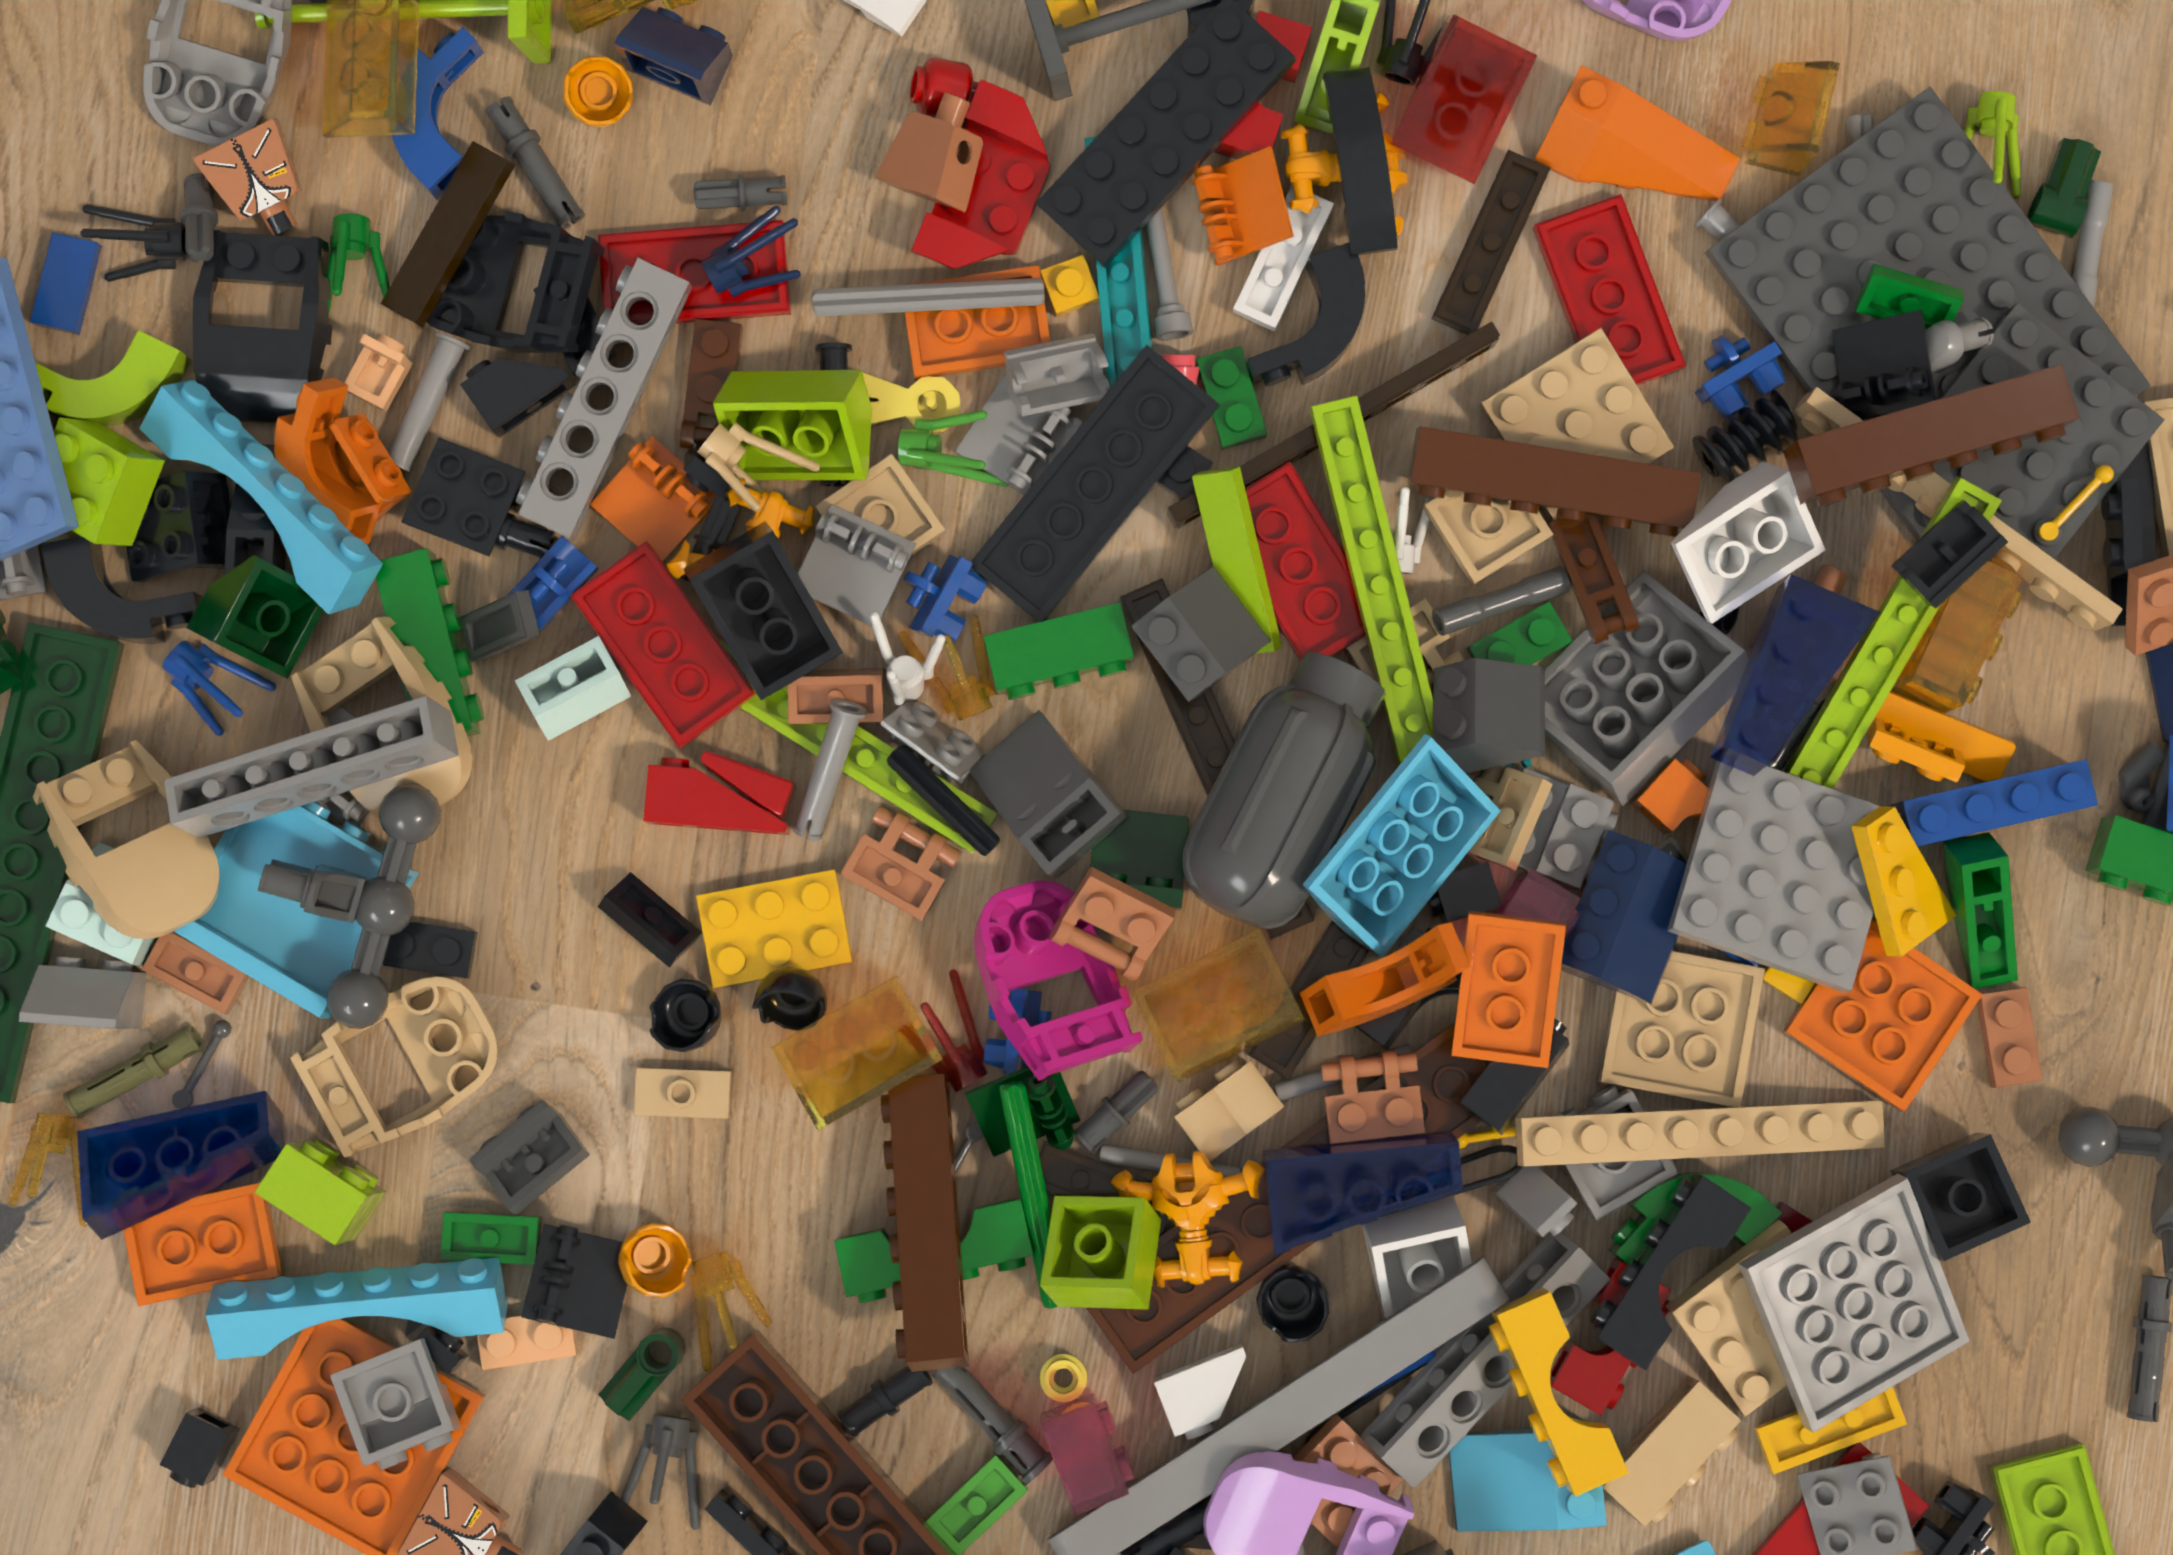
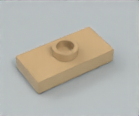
(682, 1093)

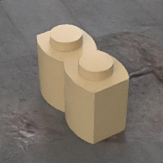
(1227, 1110)

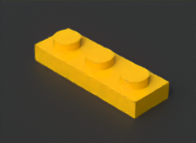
(1790, 1444)

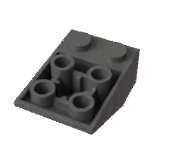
(1047, 795)

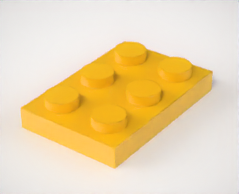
(774, 927)

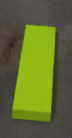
(1235, 544)

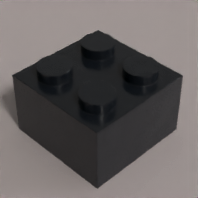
(1964, 1194)

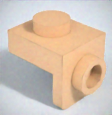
(378, 371)

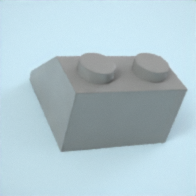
(85, 996)

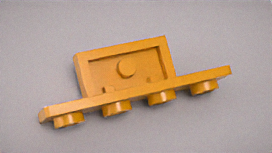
(1936, 742)

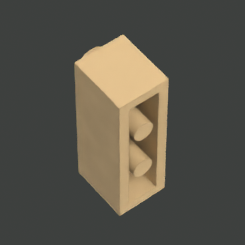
(1672, 1451)

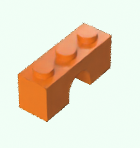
(1672, 795)

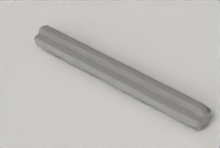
(928, 297)

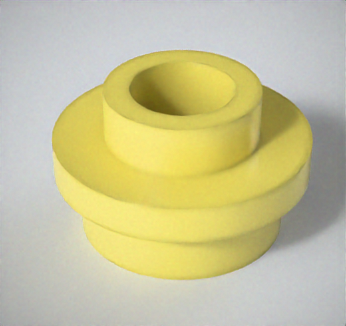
(1068, 1392)

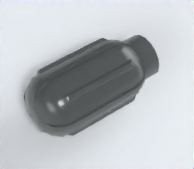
(1284, 793)

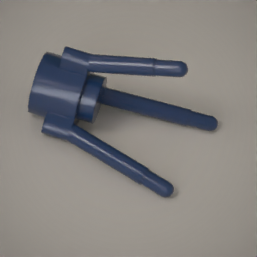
(727, 263)

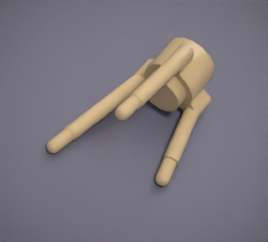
(724, 450)

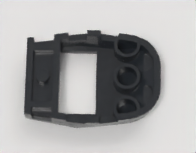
(482, 284)
(258, 369)

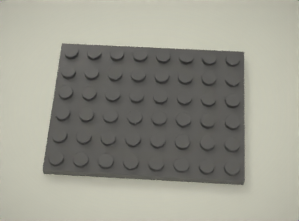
(1919, 204)

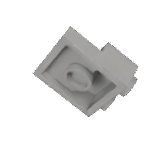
(1568, 833)
(1614, 1184)
(395, 1404)

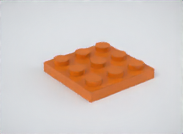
(1890, 1023)

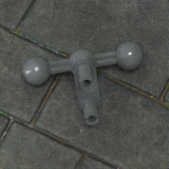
(379, 904)
(2093, 1137)

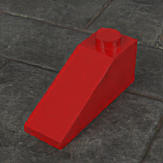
(694, 800)

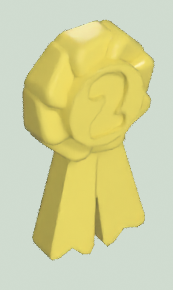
(925, 399)

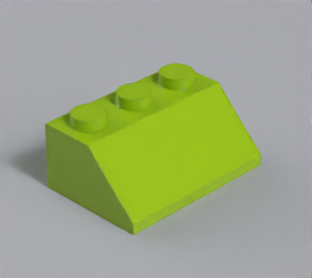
(805, 411)

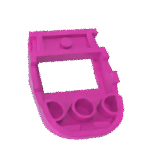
(1017, 951)

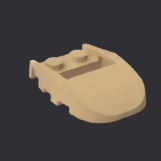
(356, 667)
(147, 882)
(443, 1038)

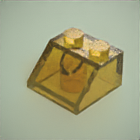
(1790, 115)

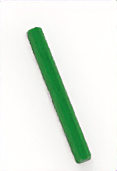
(1028, 1173)

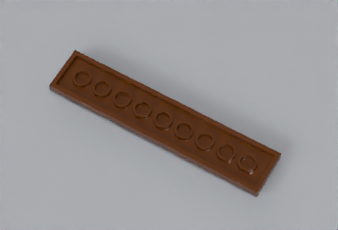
(1244, 1222)

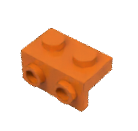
(368, 462)

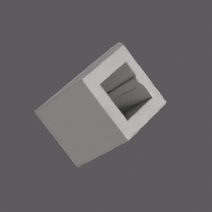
(1536, 1201)

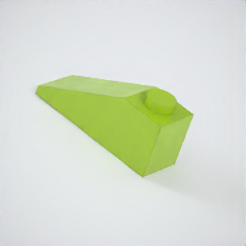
(1338, 49)

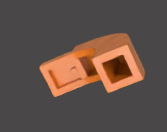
(308, 451)
(1386, 984)

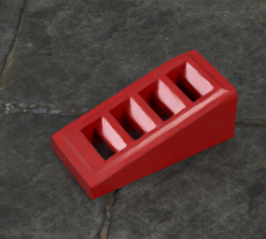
(762, 787)

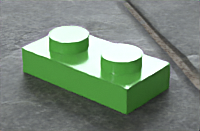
(977, 1504)

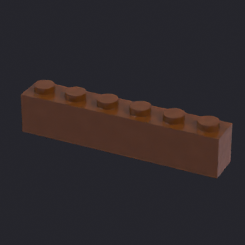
(1930, 435)
(1553, 479)
(927, 1224)

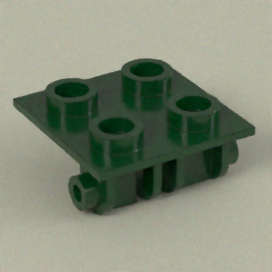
(1049, 1107)

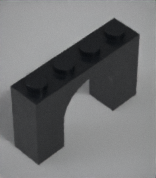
(1501, 1087)

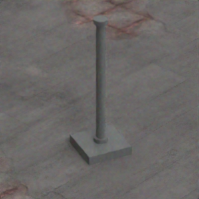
(1055, 39)

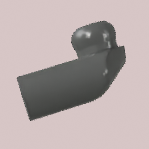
(2134, 778)

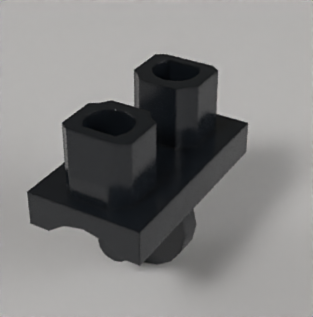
(1964, 1530)

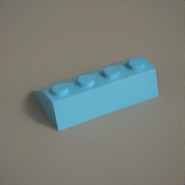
(1401, 847)

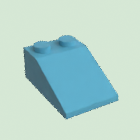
(1507, 1486)

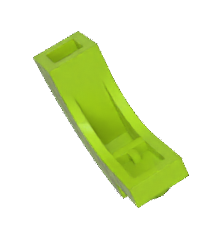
(124, 391)

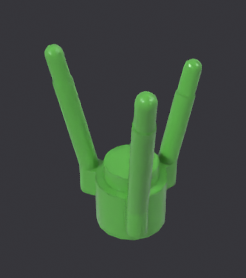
(924, 450)

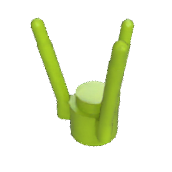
(1996, 120)

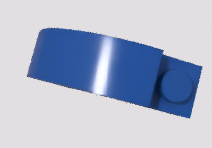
(426, 151)

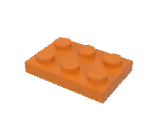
(974, 338)
(1509, 989)
(202, 1245)

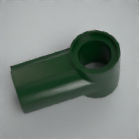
(2061, 199)
(641, 1374)

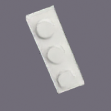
(1281, 266)

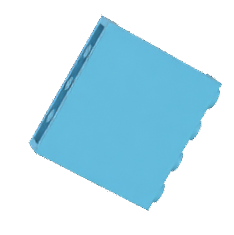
(270, 934)

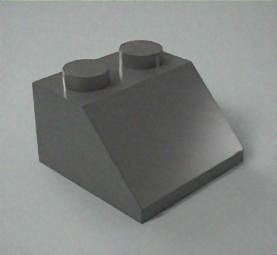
(1201, 633)
(1489, 712)

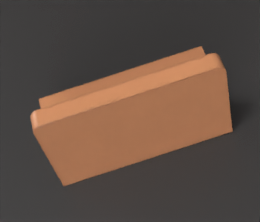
(812, 694)

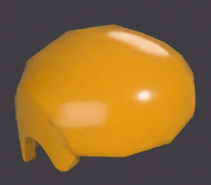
(597, 91)
(654, 1260)

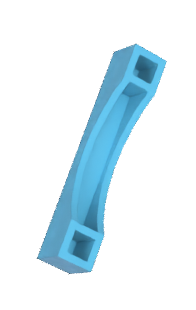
(323, 553)
(450, 1296)

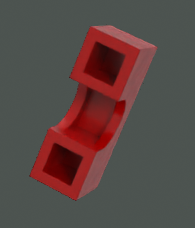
(1262, 125)
(1596, 1375)

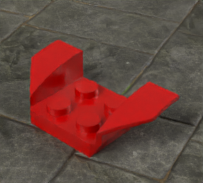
(1004, 188)

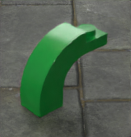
(1656, 1204)

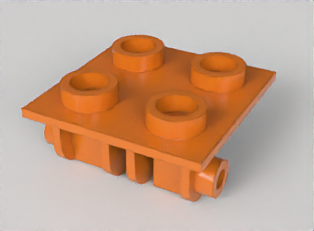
(1242, 205)
(653, 499)

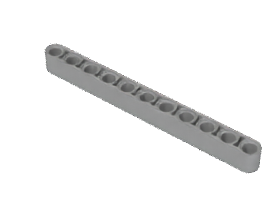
(1287, 1412)

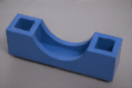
(1998, 803)

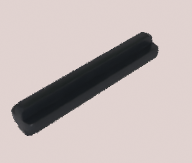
(943, 800)

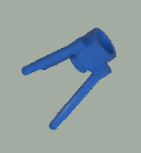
(192, 670)

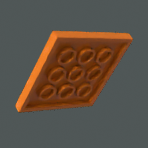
(307, 1460)

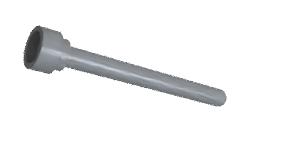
(1172, 319)

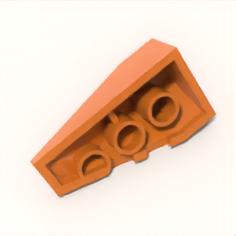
(1628, 142)

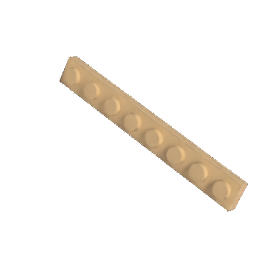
(2047, 576)
(1699, 1133)

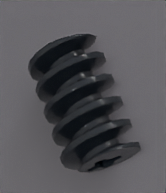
(1746, 437)

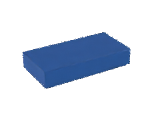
(65, 283)

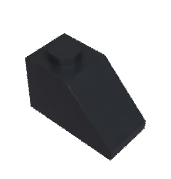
(513, 391)

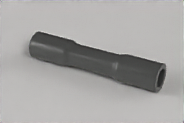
(1526, 592)

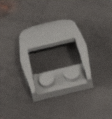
(209, 90)

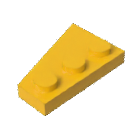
(1899, 882)

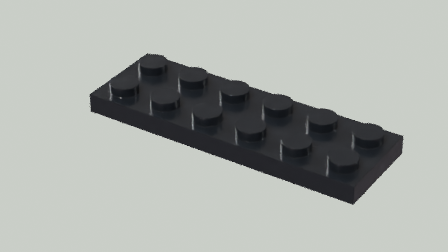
(1166, 131)
(1094, 484)

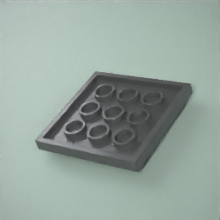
(2048, 475)

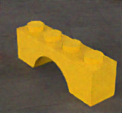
(1533, 1335)

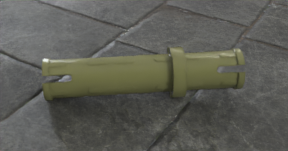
(150, 1062)

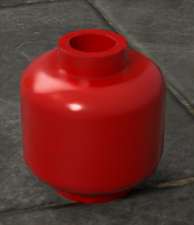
(940, 77)

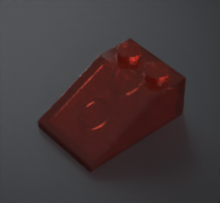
(1462, 98)

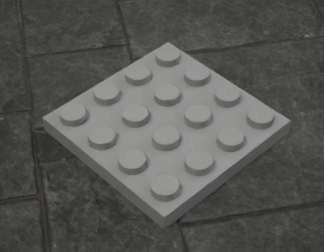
(1778, 876)
(1854, 1302)

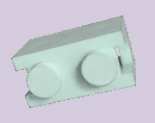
(573, 688)

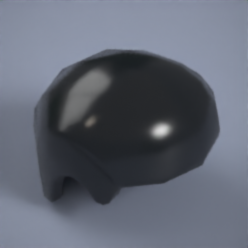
(790, 998)
(685, 1015)
(1293, 1303)

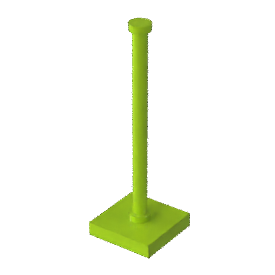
(527, 20)

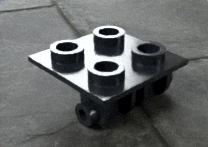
(1883, 365)
(463, 497)
(576, 1282)

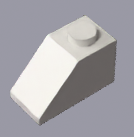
(1199, 1391)

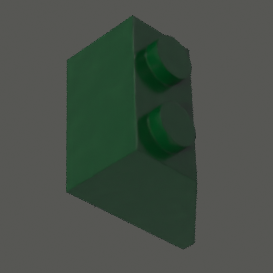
(258, 615)

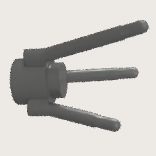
(668, 1438)

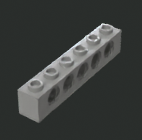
(636, 284)
(311, 767)
(1470, 1370)

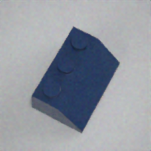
(1625, 918)

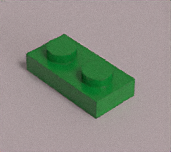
(1896, 293)
(1229, 384)
(1524, 639)
(486, 1236)

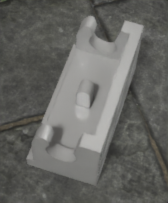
(1056, 374)

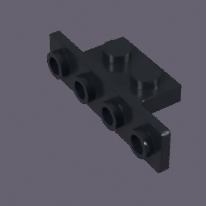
(2129, 527)

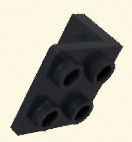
(182, 526)

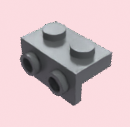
(529, 1156)

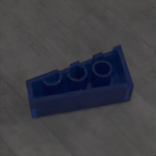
(1791, 663)
(172, 1156)
(1354, 1183)

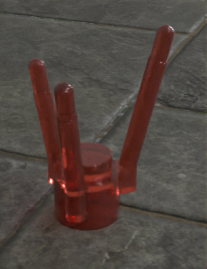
(961, 1064)

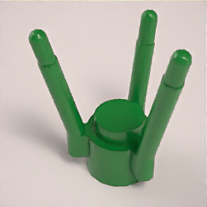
(349, 241)

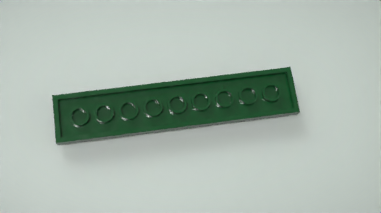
(47, 732)

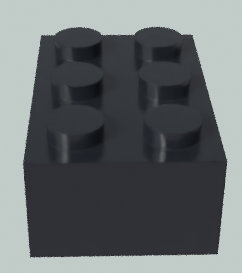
(763, 610)

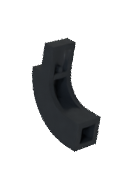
(1341, 301)
(83, 587)

